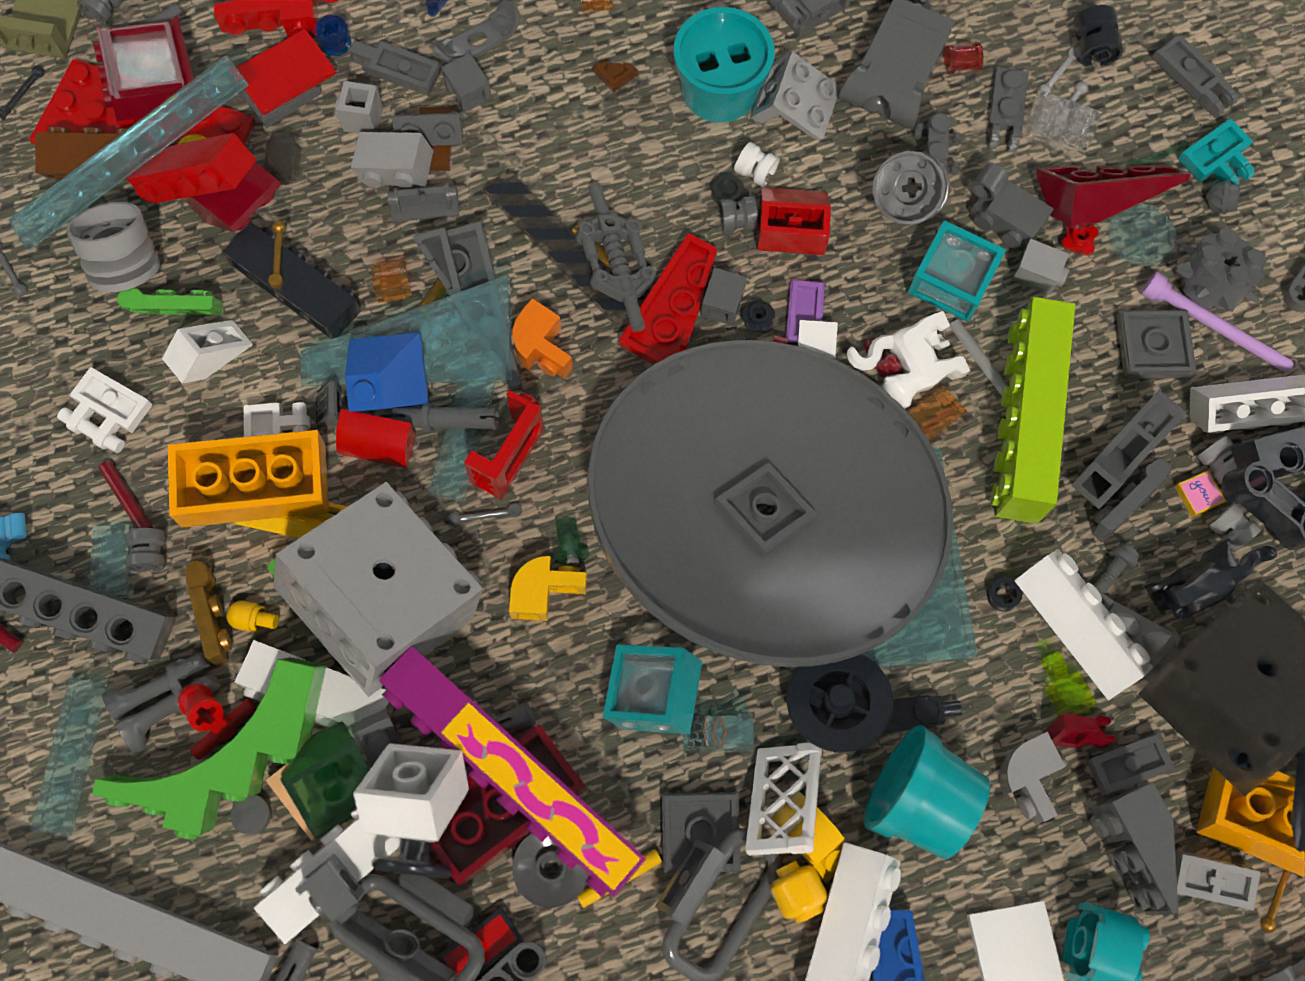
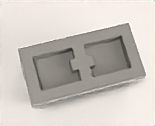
(1216, 879)

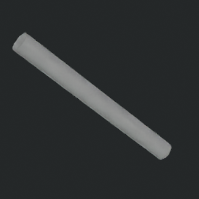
(978, 355)

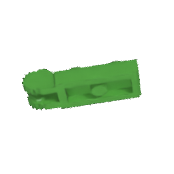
(169, 302)

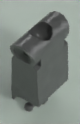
(899, 62)

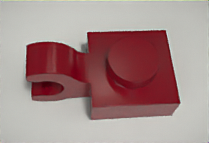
(1076, 730)

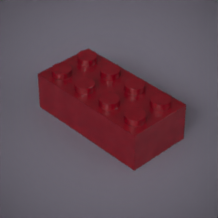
(484, 828)

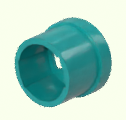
(743, 59)
(927, 796)

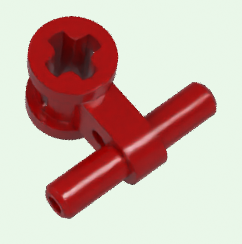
(206, 714)

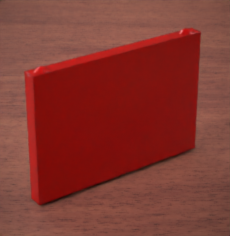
(285, 72)

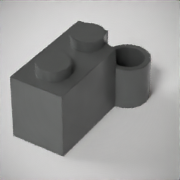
(1007, 208)

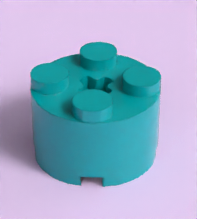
(1104, 945)

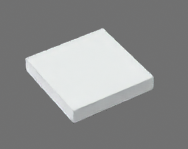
(1015, 944)

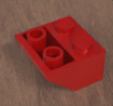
(794, 221)

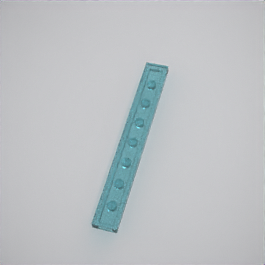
(128, 152)

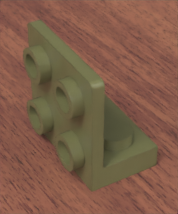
(40, 26)

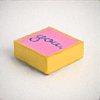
(1200, 493)

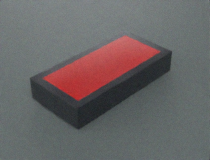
(497, 937)

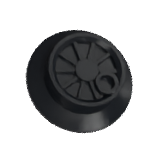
(840, 704)

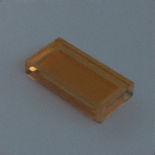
(937, 413)

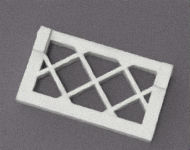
(780, 841)

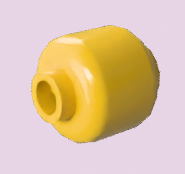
(798, 892)

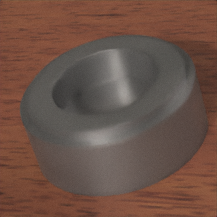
(251, 815)

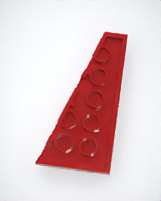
(81, 104)

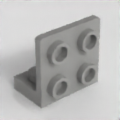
(798, 95)

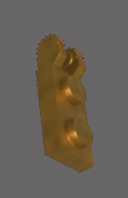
(206, 613)

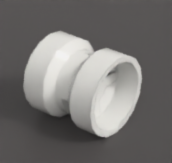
(756, 163)

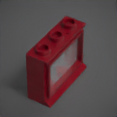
(141, 66)

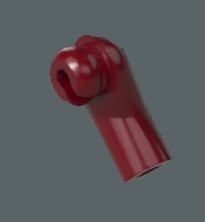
(887, 364)

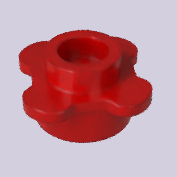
(1076, 245)

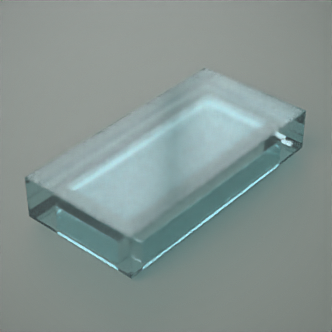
(109, 560)

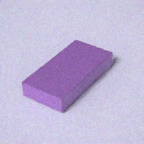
(805, 303)

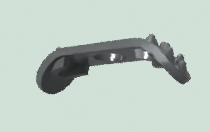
(496, 29)

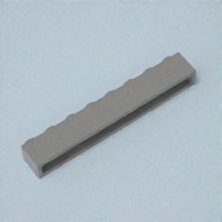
(125, 923)

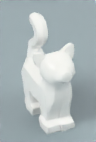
(917, 358)

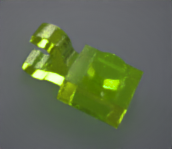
(1067, 691)

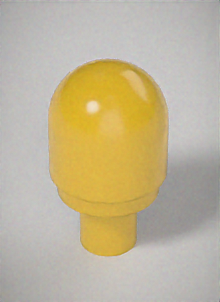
(248, 615)

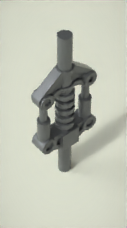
(610, 231)

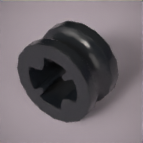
(998, 602)

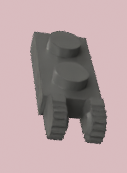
(1196, 75)
(1007, 106)
(1131, 499)

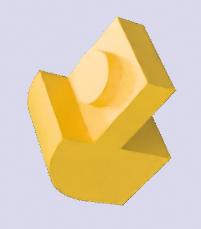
(533, 586)
(827, 838)

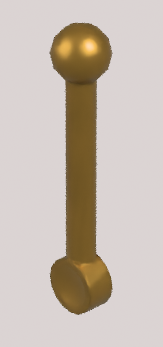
(275, 279)
(1268, 923)

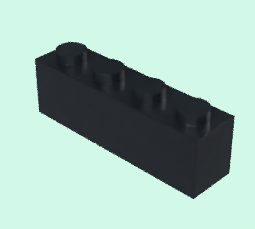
(305, 288)

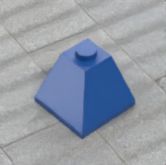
(386, 372)

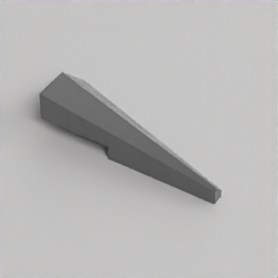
(462, 262)

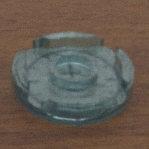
(1131, 235)

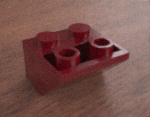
(234, 207)

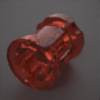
(963, 58)

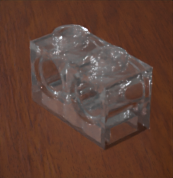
(1061, 123)

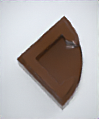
(615, 74)

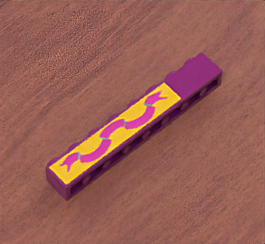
(513, 772)

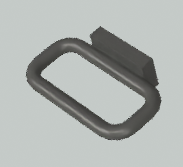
(688, 891)
(430, 903)

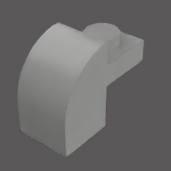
(1022, 772)

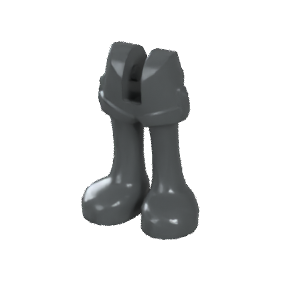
(176, 678)

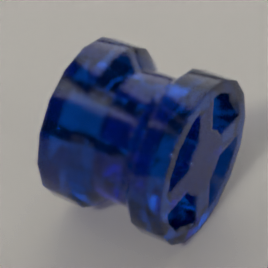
(329, 43)

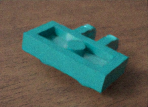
(1216, 150)

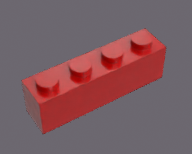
(193, 169)

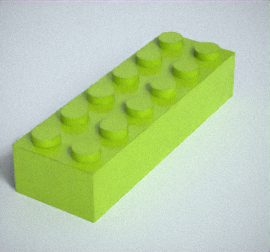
(1034, 411)

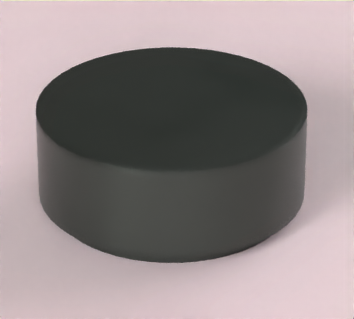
(726, 187)

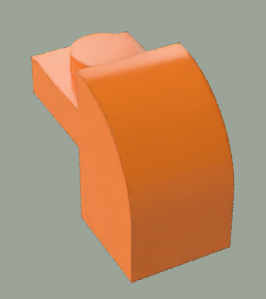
(532, 340)

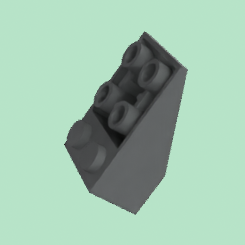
(1150, 856)

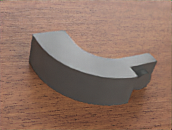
(1128, 449)

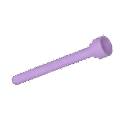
(1161, 289)

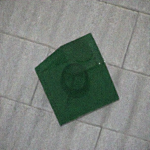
(325, 779)

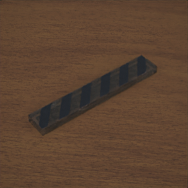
(552, 240)

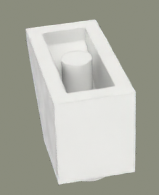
(204, 349)

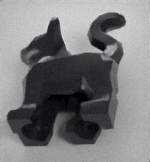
(1205, 581)

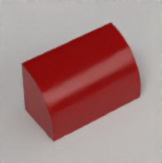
(374, 438)

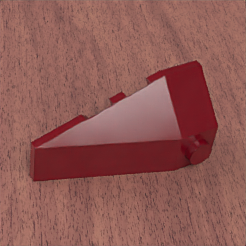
(1091, 196)

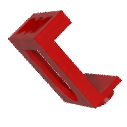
(499, 474)

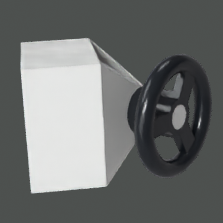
(412, 798)

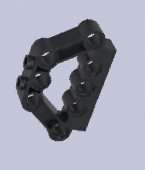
(1258, 490)

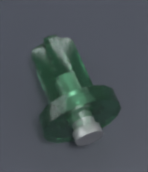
(570, 549)

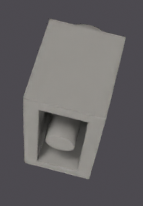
(392, 159)

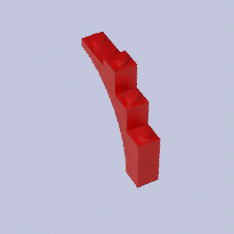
(267, 15)

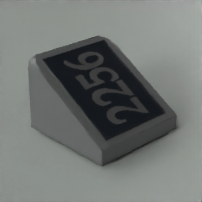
(328, 405)

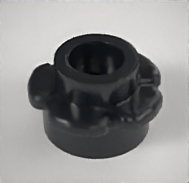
(755, 324)

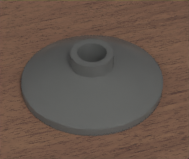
(536, 884)

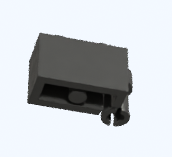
(807, 14)

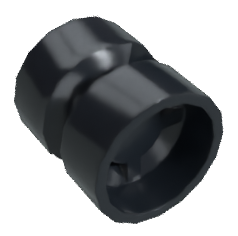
(1098, 35)

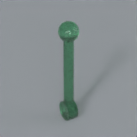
(1180, 147)

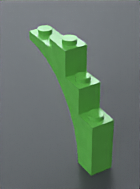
(237, 770)

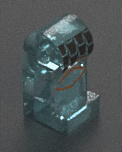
(721, 733)

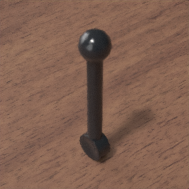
(37, 72)

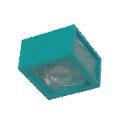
(956, 271)
(653, 689)

